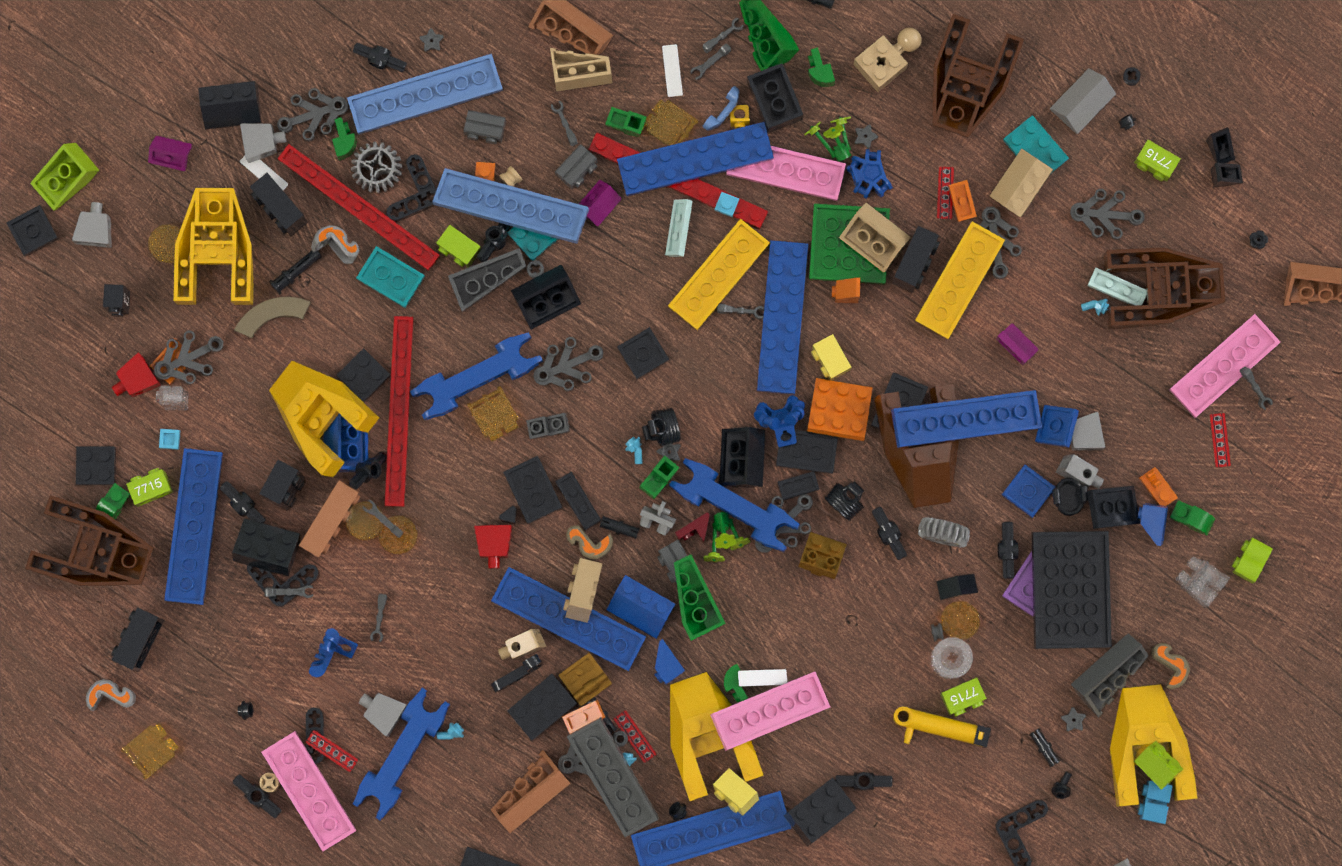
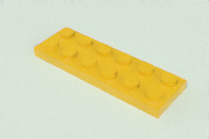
(718, 274)
(959, 280)

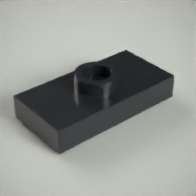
(798, 485)

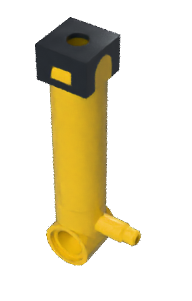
(942, 726)

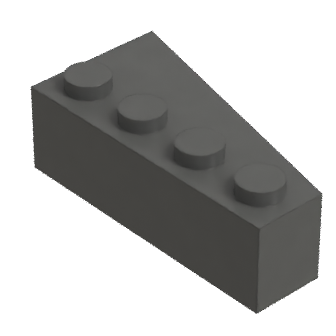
(481, 279)

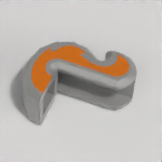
(337, 240)
(112, 691)

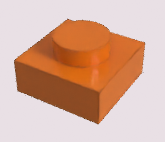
(485, 170)

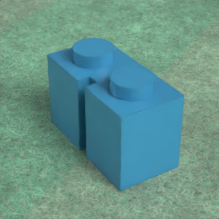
(1154, 803)

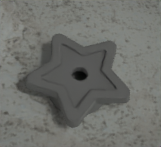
(431, 45)
(866, 131)
(673, 448)
(1068, 719)

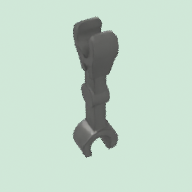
(710, 44)
(723, 51)
(570, 135)
(725, 309)
(1248, 375)
(383, 519)
(272, 591)
(382, 599)

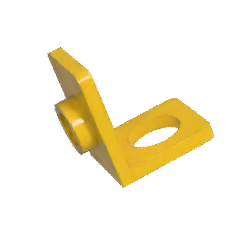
(740, 122)

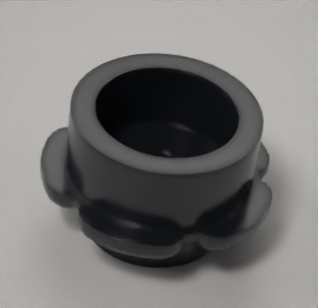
(1127, 122)
(1258, 244)
(245, 710)
(678, 811)

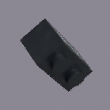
(116, 299)

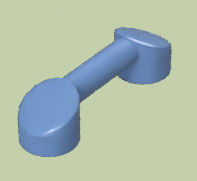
(712, 122)

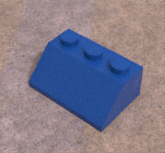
(346, 443)
(640, 606)

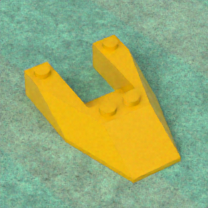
(213, 236)
(309, 406)
(1140, 720)
(696, 735)

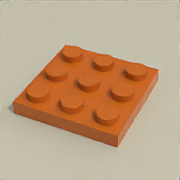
(840, 409)

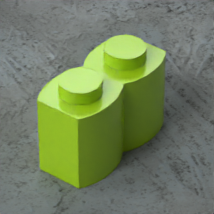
(1252, 560)

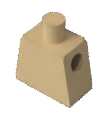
(529, 642)

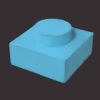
(726, 204)
(169, 439)

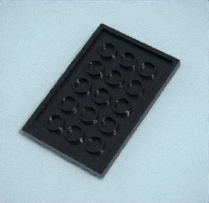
(1071, 590)

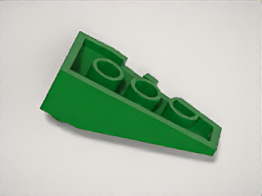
(769, 37)
(696, 603)

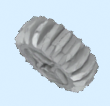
(384, 169)
(943, 532)

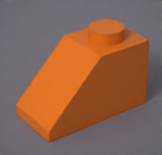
(846, 290)

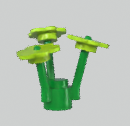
(841, 150)
(722, 524)

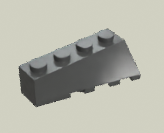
(1109, 673)

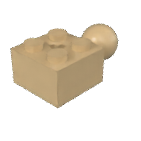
(883, 51)

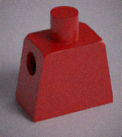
(135, 377)
(493, 543)

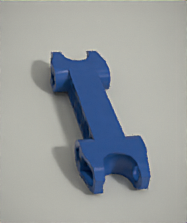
(506, 361)
(705, 488)
(383, 784)

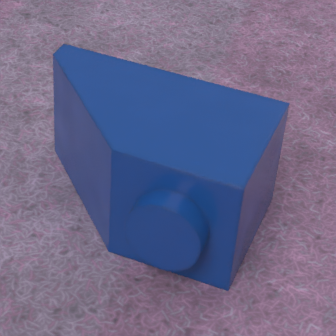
(1153, 520)
(667, 665)

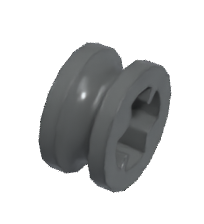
(536, 263)
(937, 632)

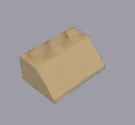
(1021, 183)
(874, 237)

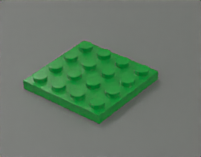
(832, 257)

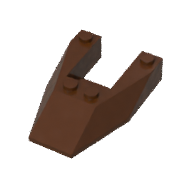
(966, 88)
(1174, 285)
(925, 469)
(102, 552)

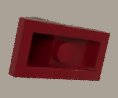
(699, 525)

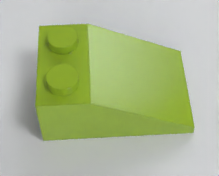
(64, 175)

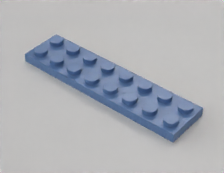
(424, 94)
(510, 205)

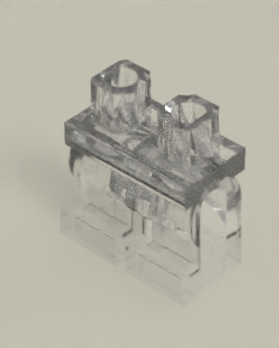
(1203, 576)

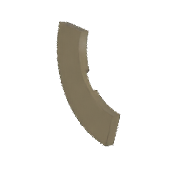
(271, 309)

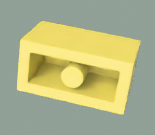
(831, 357)
(735, 792)

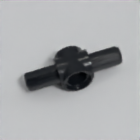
(379, 57)
(494, 241)
(368, 470)
(241, 502)
(889, 533)
(1008, 550)
(874, 780)
(265, 803)

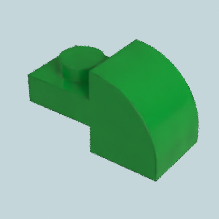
(821, 74)
(627, 122)
(344, 144)
(659, 477)
(113, 501)
(1193, 517)
(732, 682)

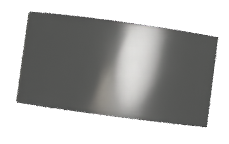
(548, 426)

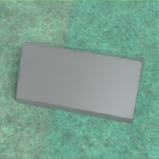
(1083, 100)

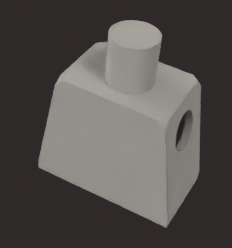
(260, 141)
(93, 228)
(1088, 434)
(1074, 466)
(382, 712)

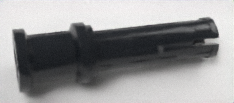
(288, 276)

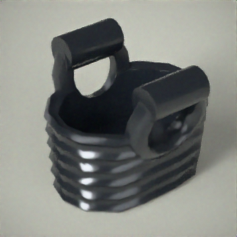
(667, 424)
(1070, 496)
(842, 503)

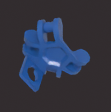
(870, 172)
(781, 419)
(327, 650)

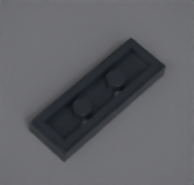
(578, 501)

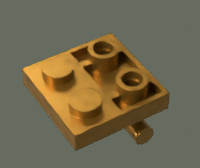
(822, 556)
(585, 679)

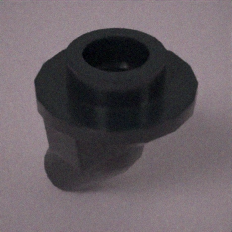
(1060, 788)

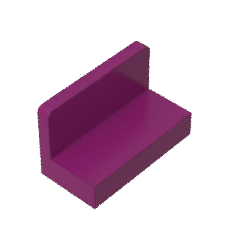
(169, 153)
(600, 201)
(1017, 344)

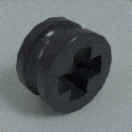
(1137, 76)

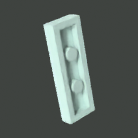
(678, 228)
(1117, 287)

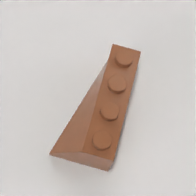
(570, 26)
(1312, 283)
(329, 517)
(530, 793)

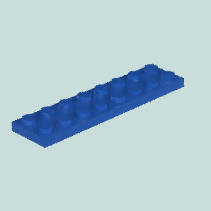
(695, 159)
(782, 317)
(966, 418)
(193, 526)
(545, 608)
(710, 832)

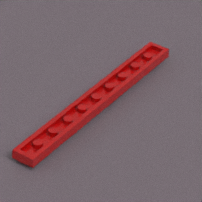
(694, 188)
(358, 207)
(399, 411)

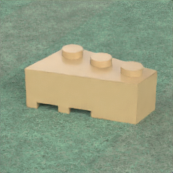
(579, 70)
(582, 590)

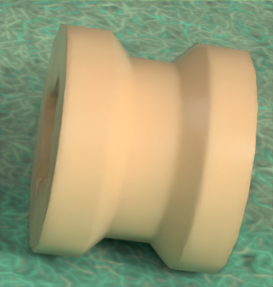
(511, 177)
(267, 780)

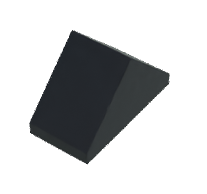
(1221, 146)
(1226, 174)
(957, 586)

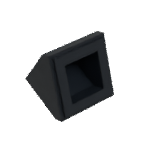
(509, 515)

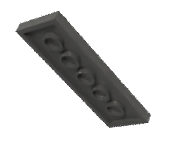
(612, 777)

